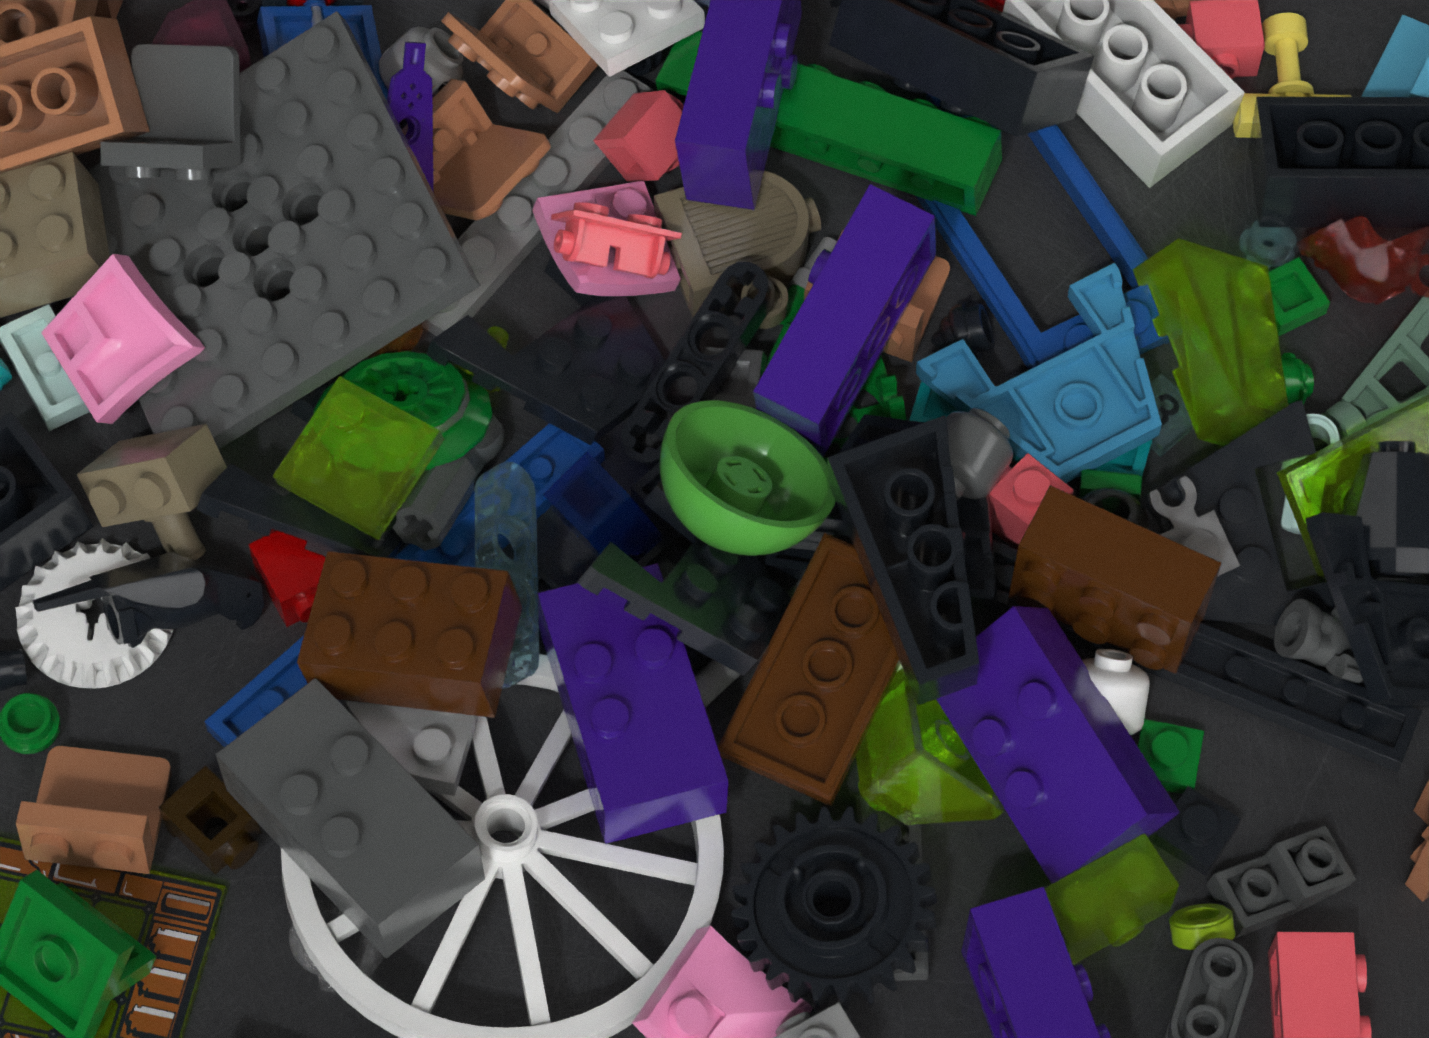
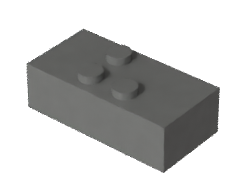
(351, 817)

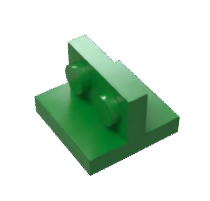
(66, 956)

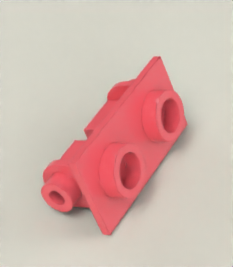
(592, 233)

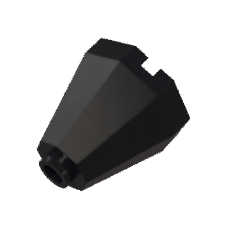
(1394, 509)

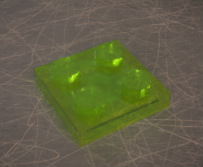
(358, 457)

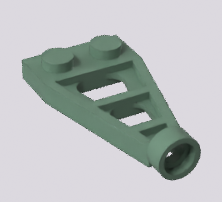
(1367, 393)

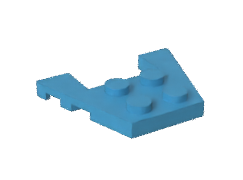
(1074, 406)

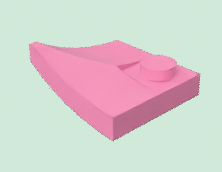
(594, 280)
(118, 339)
(715, 996)

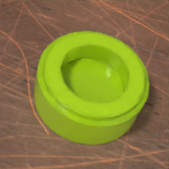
(1200, 923)

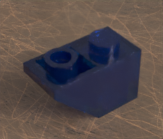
(600, 510)

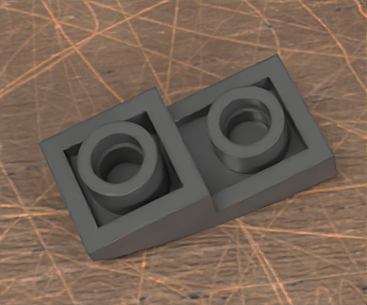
(1282, 881)

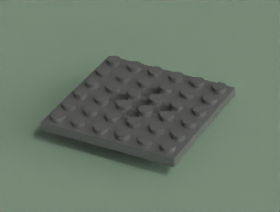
(299, 251)

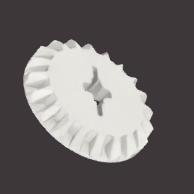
(60, 637)

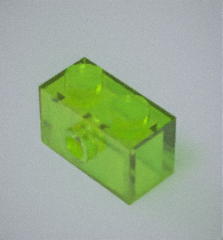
(1112, 898)

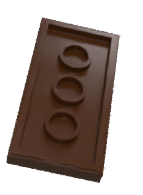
(816, 680)

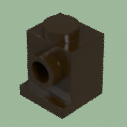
(204, 805)

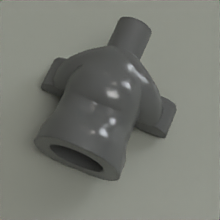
(1316, 637)

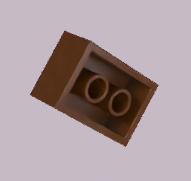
(1113, 580)
(411, 633)

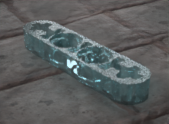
(508, 506)

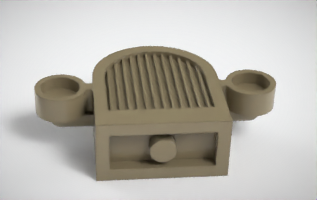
(723, 235)

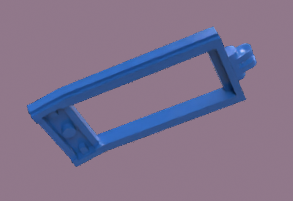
(998, 295)

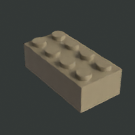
(48, 232)

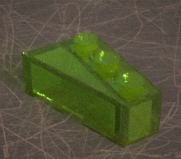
(1221, 334)

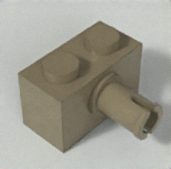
(156, 482)

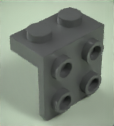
(190, 110)

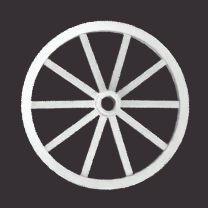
(508, 862)

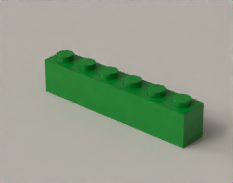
(871, 132)

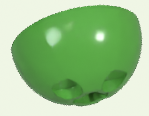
(742, 478)

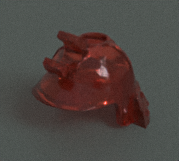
(1365, 263)

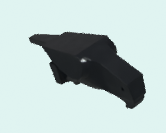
(164, 595)

